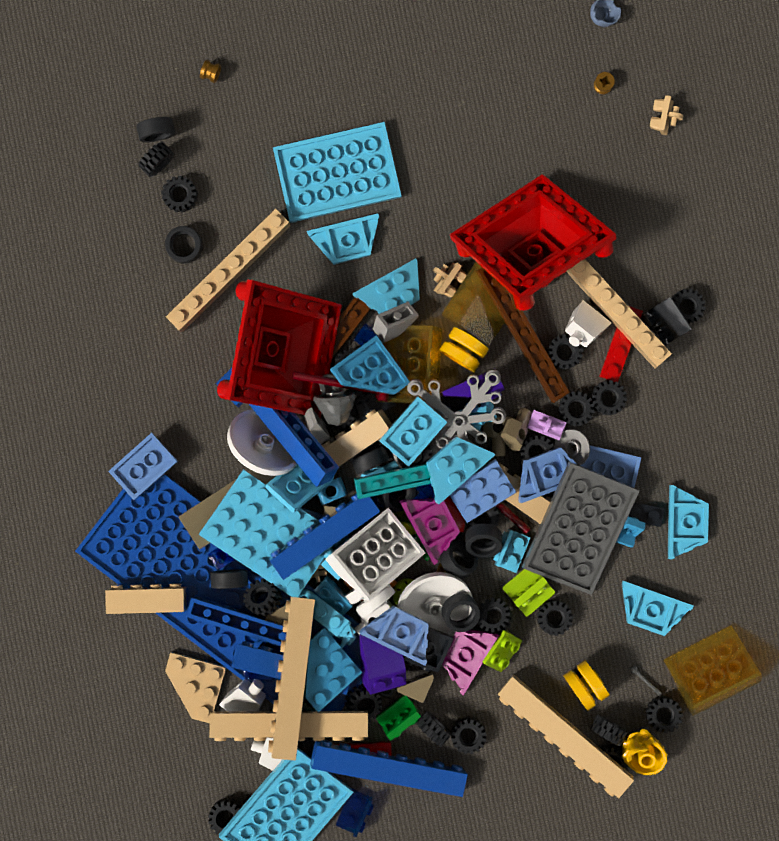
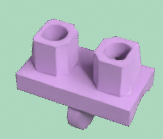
(546, 425)

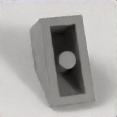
(394, 321)
(316, 426)

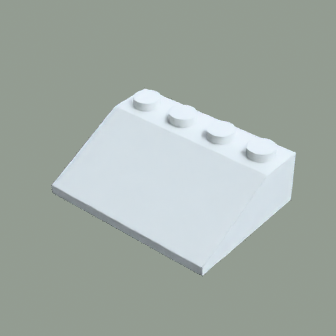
(375, 555)

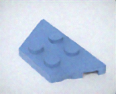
(542, 473)
(400, 632)

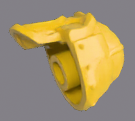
(644, 753)

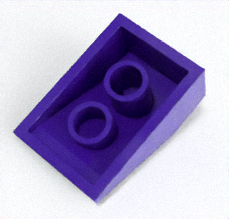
(463, 389)
(380, 666)

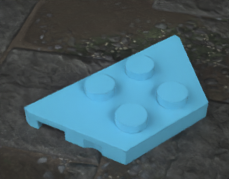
(346, 239)
(392, 289)
(455, 465)
(686, 522)
(651, 609)

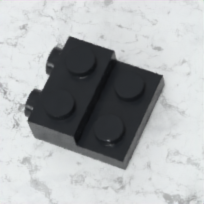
(435, 652)

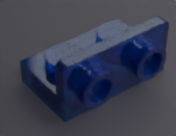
(354, 812)

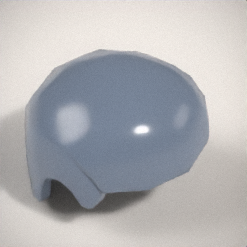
(605, 13)

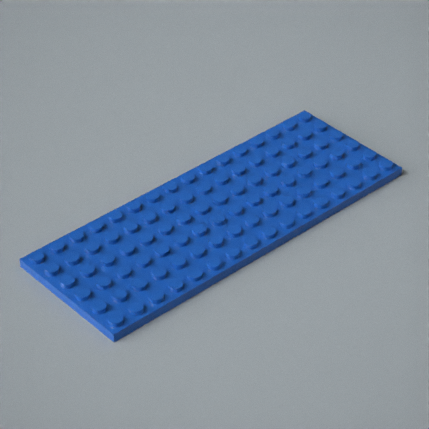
(149, 545)

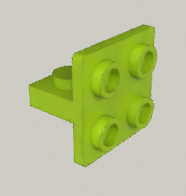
(528, 591)
(502, 651)

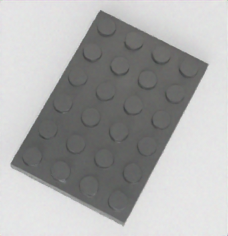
(580, 528)

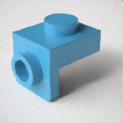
(630, 530)

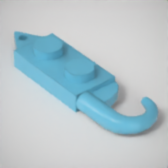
(328, 616)

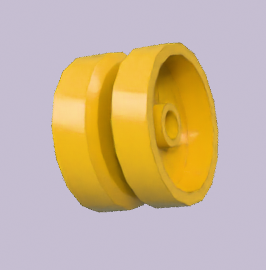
(464, 349)
(587, 684)

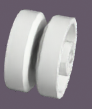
(366, 606)

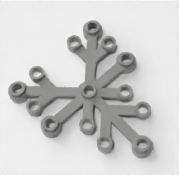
(478, 396)

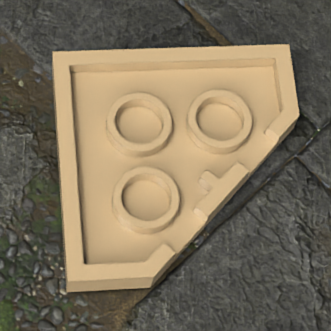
(196, 683)

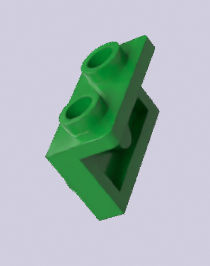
(398, 717)

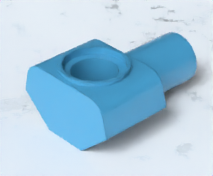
(340, 492)

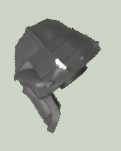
(334, 403)

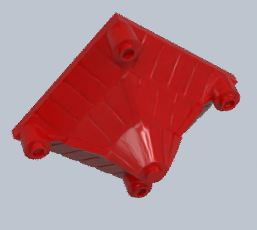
(533, 238)
(278, 336)

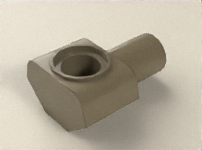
(515, 429)
(498, 443)

